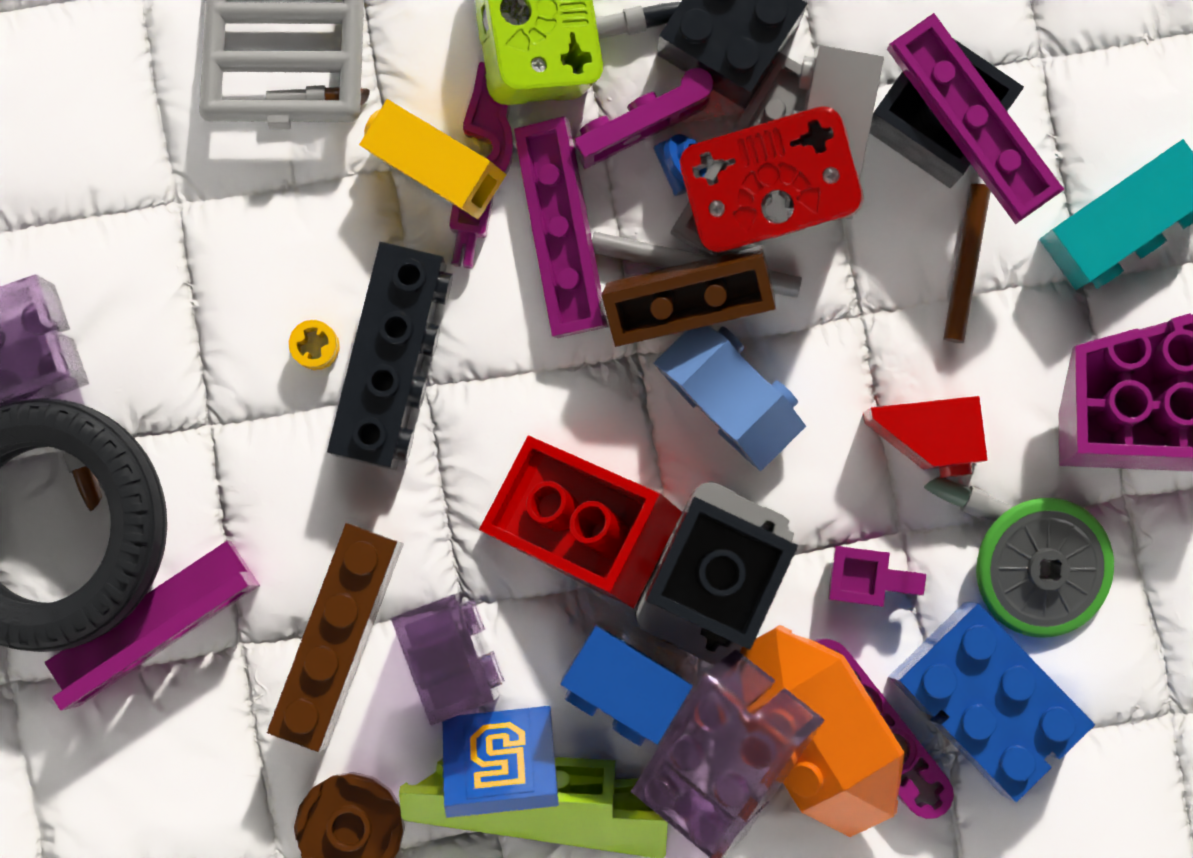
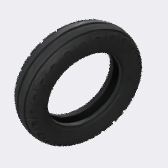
(136, 524)

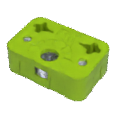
(527, 57)

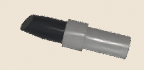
(635, 19)

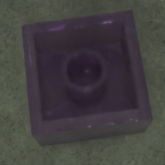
(448, 657)

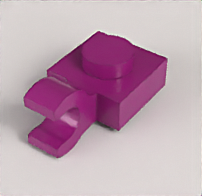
(864, 576)

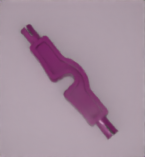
(488, 123)

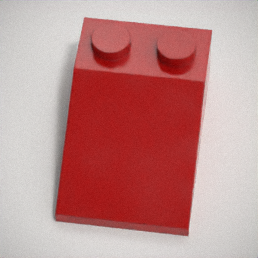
(582, 520)

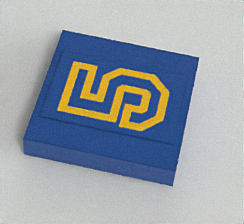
(499, 762)

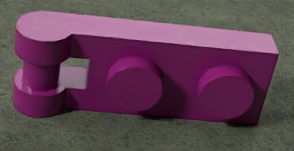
(645, 118)

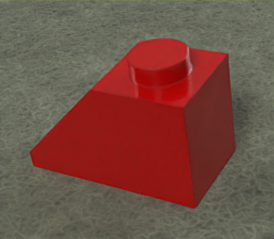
(934, 433)

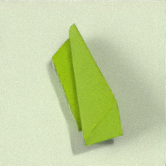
(591, 811)

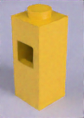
(432, 158)

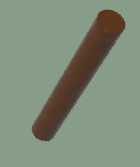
(967, 263)

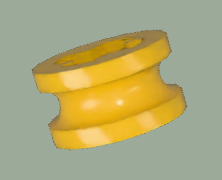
(299, 338)

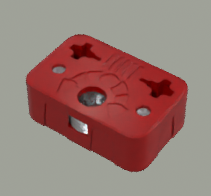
(767, 162)

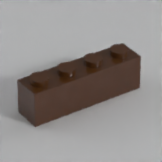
(335, 638)

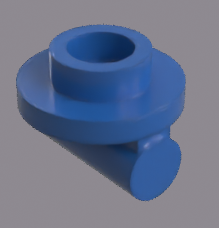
(669, 156)

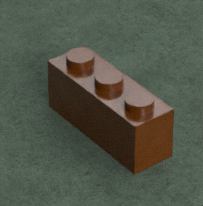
(689, 296)

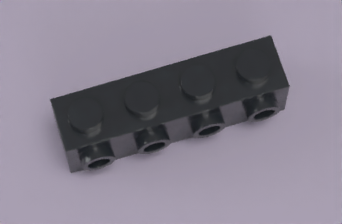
(389, 356)

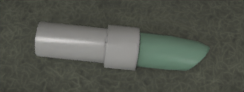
(968, 499)

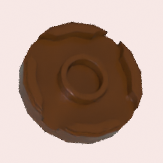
(349, 819)

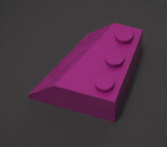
(1130, 400)

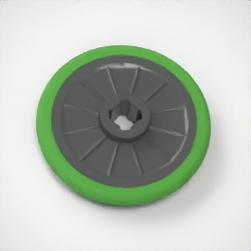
(1011, 567)

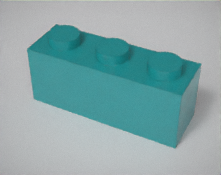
(1125, 219)

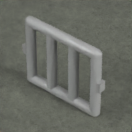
(282, 112)

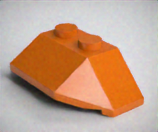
(854, 761)

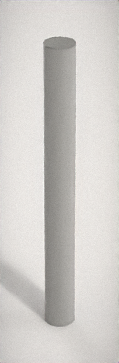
(668, 257)

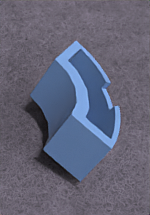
(749, 411)

